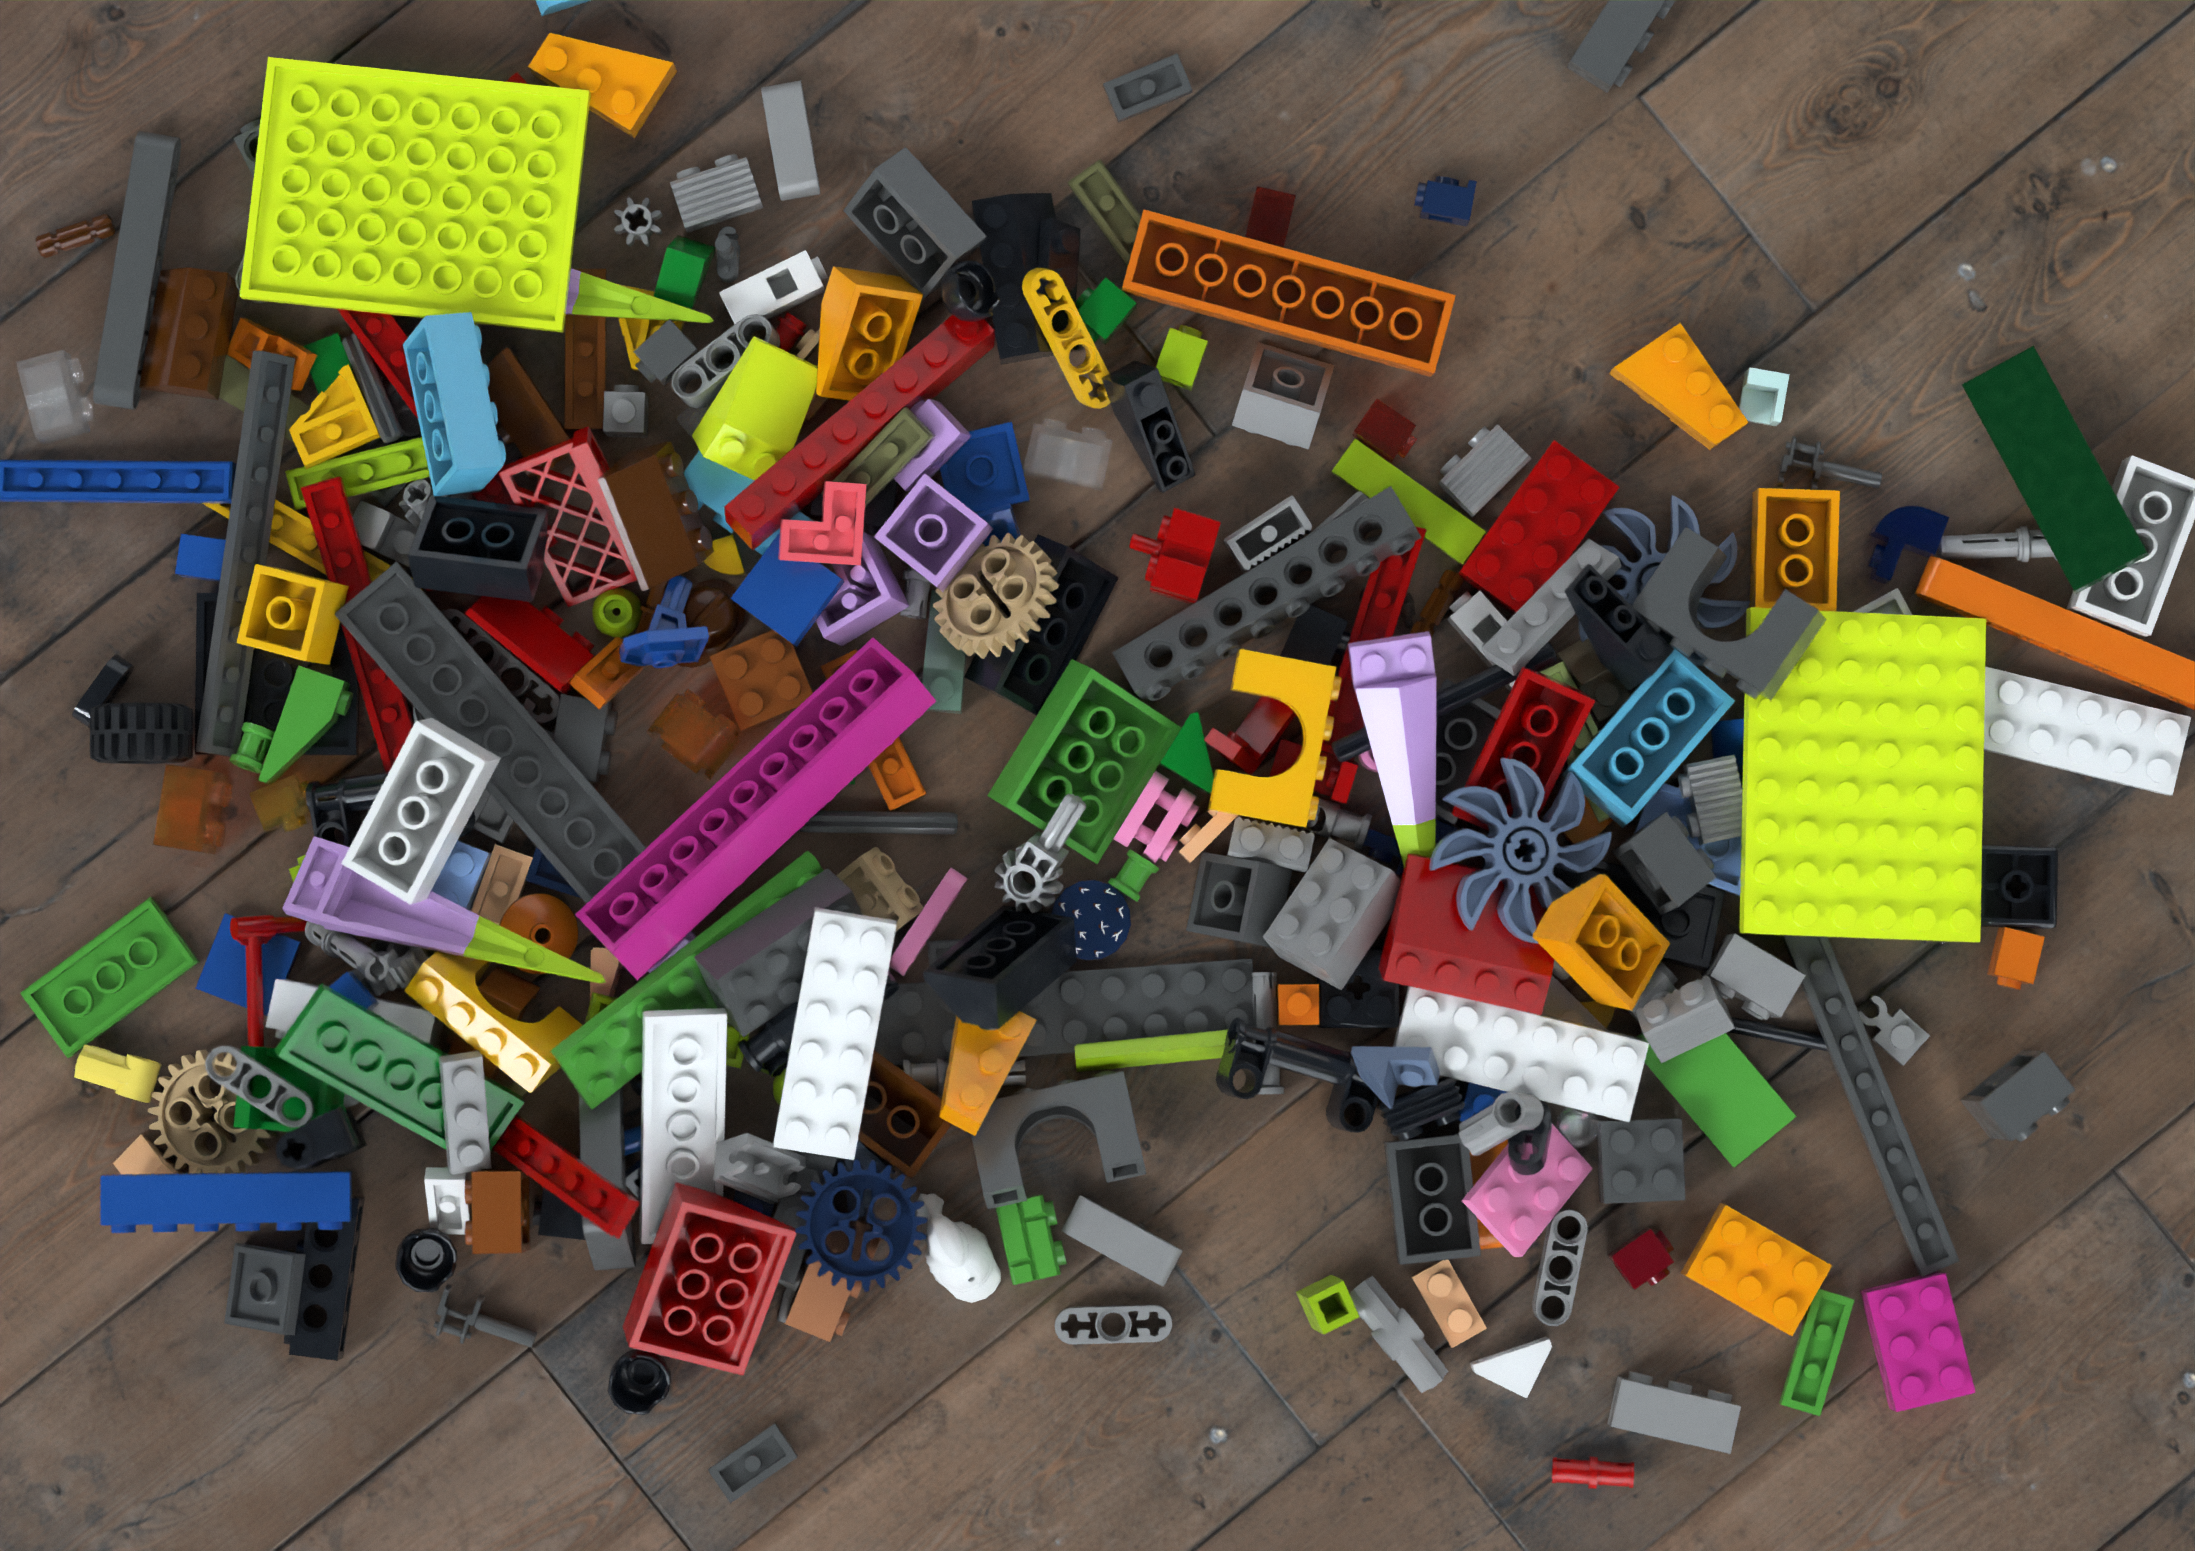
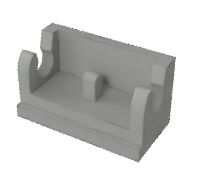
(757, 1167)

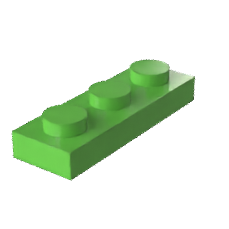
(1816, 1352)

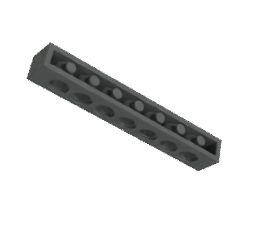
(1244, 594)

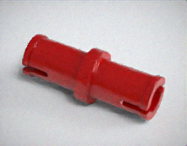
(1593, 1472)

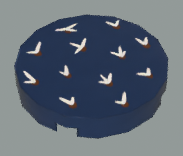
(1098, 915)

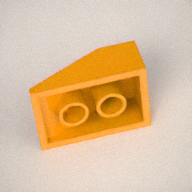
(862, 329)

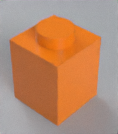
(2015, 957)
(1298, 1004)

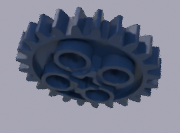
(898, 1232)

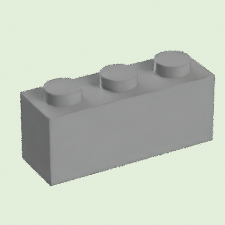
(1674, 1412)

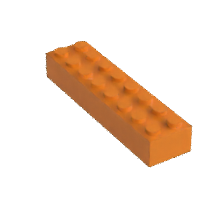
(1288, 293)

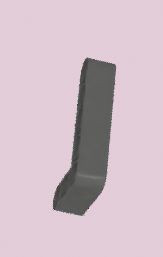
(604, 1151)

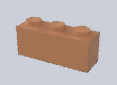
(818, 1304)

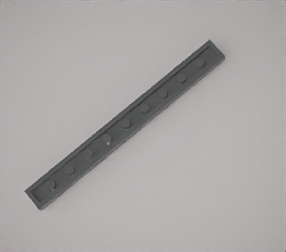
(244, 547)
(1872, 1103)

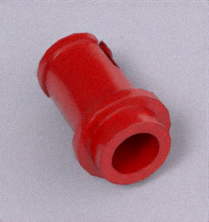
(789, 331)

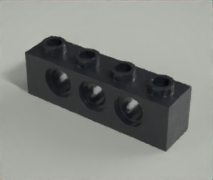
(329, 1340)

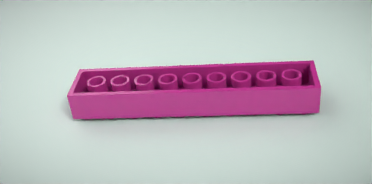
(755, 807)

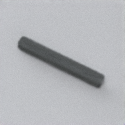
(882, 822)

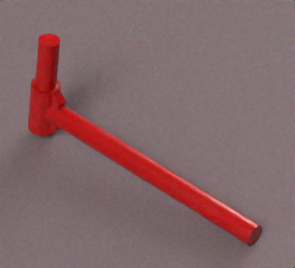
(252, 933)

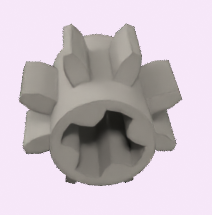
(634, 211)
(415, 500)

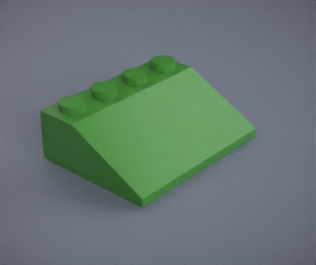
(1088, 744)

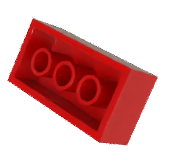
(1538, 528)

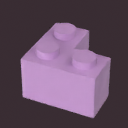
(865, 597)

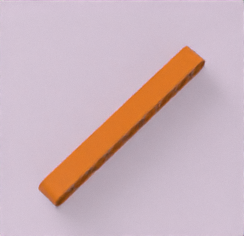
(2059, 630)

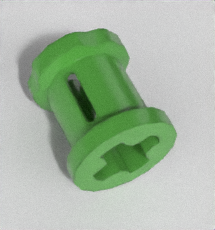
(252, 747)
(1133, 875)

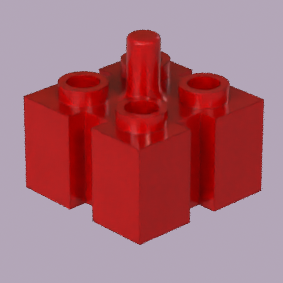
(1179, 554)

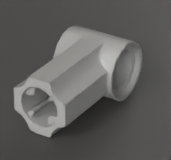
(1499, 1122)

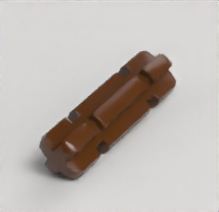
(75, 235)
(1438, 603)

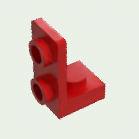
(1254, 736)
(1337, 775)

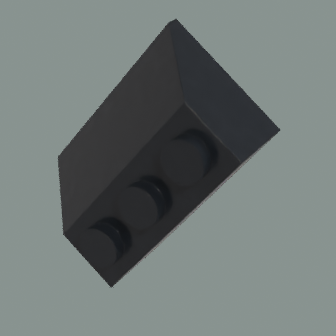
(479, 548)

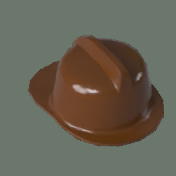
(712, 608)

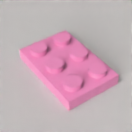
(1521, 1205)

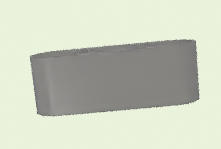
(790, 140)
(705, 362)
(240, 1079)
(1121, 1240)
(1566, 1286)

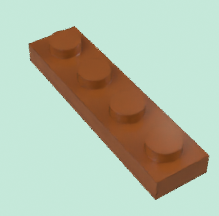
(585, 367)

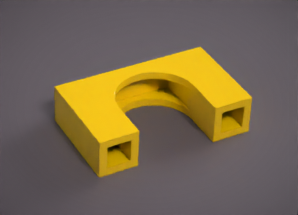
(1308, 692)
(520, 1049)

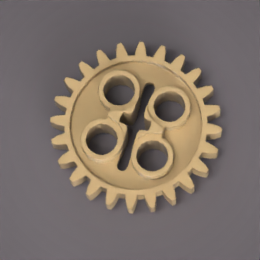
(1019, 577)
(189, 1139)

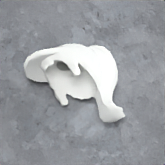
(958, 1254)

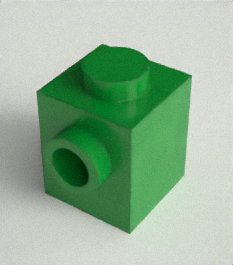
(1104, 310)

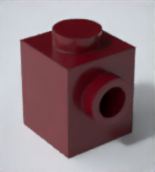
(1643, 1258)

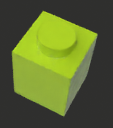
(1181, 356)
(1327, 1304)

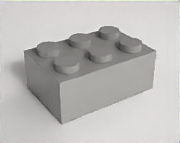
(1334, 914)

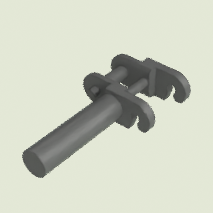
(728, 254)
(1825, 469)
(481, 1322)

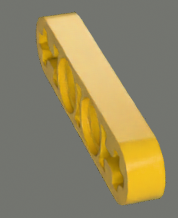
(1072, 335)

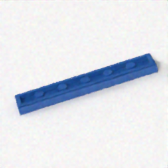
(117, 481)

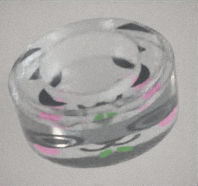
(1577, 1126)

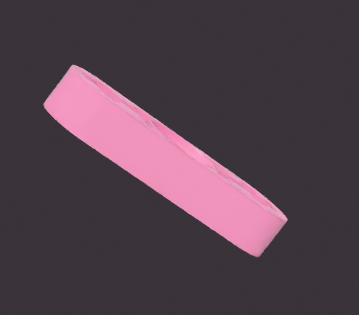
(927, 921)

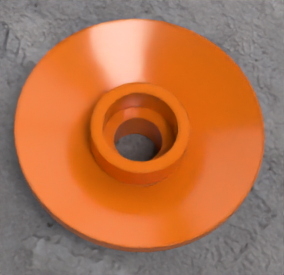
(547, 912)

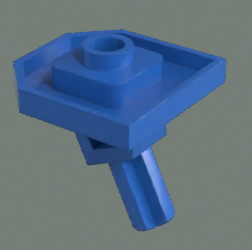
(668, 637)

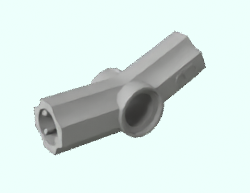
(1398, 1335)

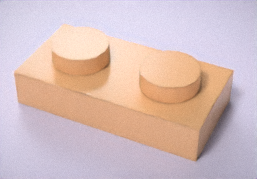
(1198, 839)
(501, 883)
(1449, 1302)

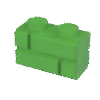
(1029, 1239)

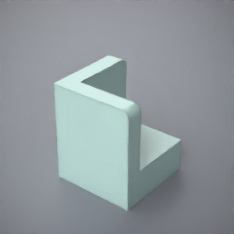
(1763, 396)

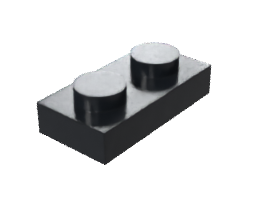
(1059, 252)

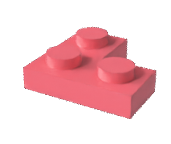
(838, 534)

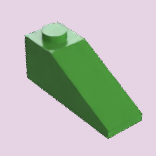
(307, 715)

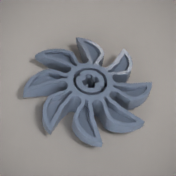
(1642, 538)
(1509, 833)

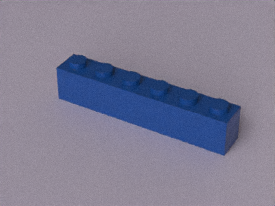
(226, 1198)

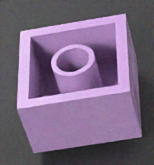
(933, 532)

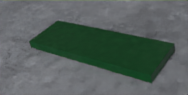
(2055, 470)

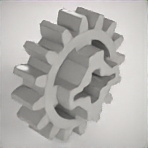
(402, 962)

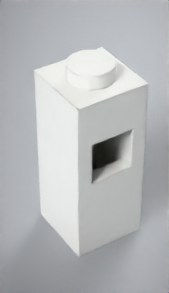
(776, 288)
(1477, 622)

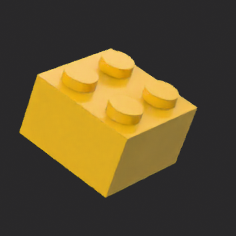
(292, 614)

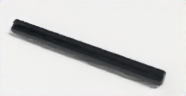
(1451, 699)

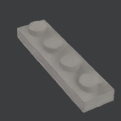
(1546, 610)

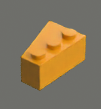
(620, 82)
(1683, 387)
(979, 1067)

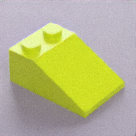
(757, 410)

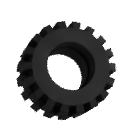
(141, 733)

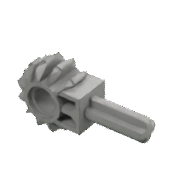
(1041, 858)

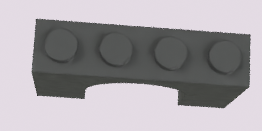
(1758, 660)
(1096, 1102)

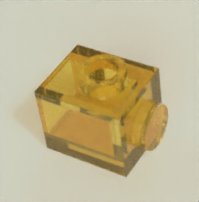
(282, 804)

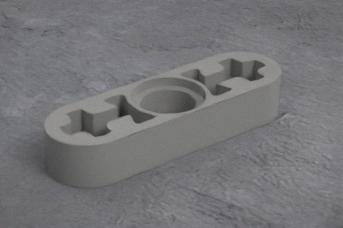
(1083, 1334)

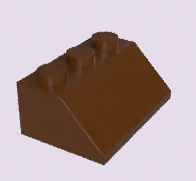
(189, 332)
(524, 411)
(656, 514)
(900, 1117)

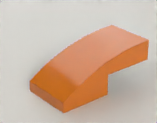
(255, 337)

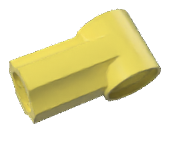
(128, 1075)

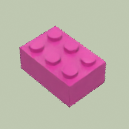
(1917, 1341)

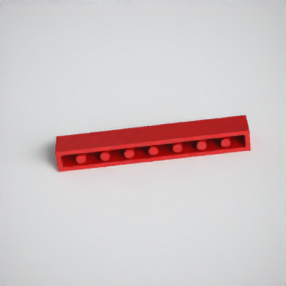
(841, 438)

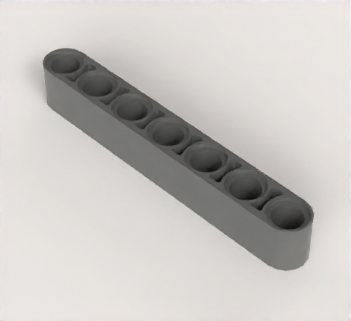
(136, 269)

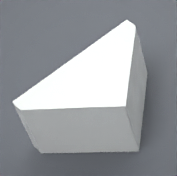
(1515, 1367)

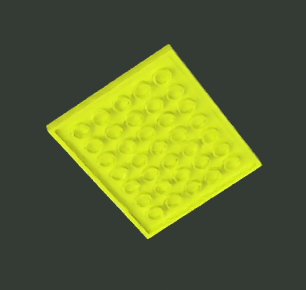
(415, 194)
(1868, 783)

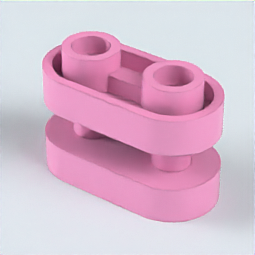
(1180, 811)

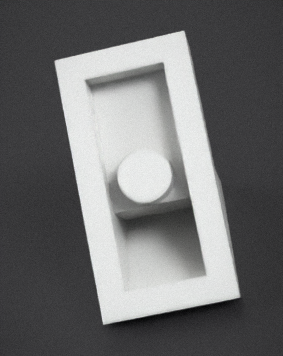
(447, 1200)

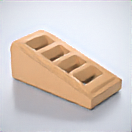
(610, 968)

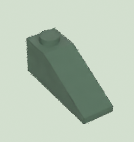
(943, 667)

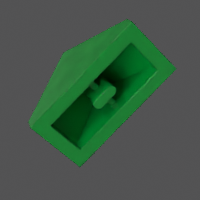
(683, 271)
(1189, 755)

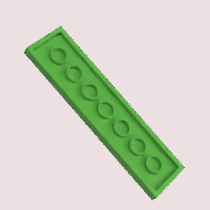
(610, 1045)

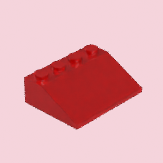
(1438, 953)
(708, 1281)

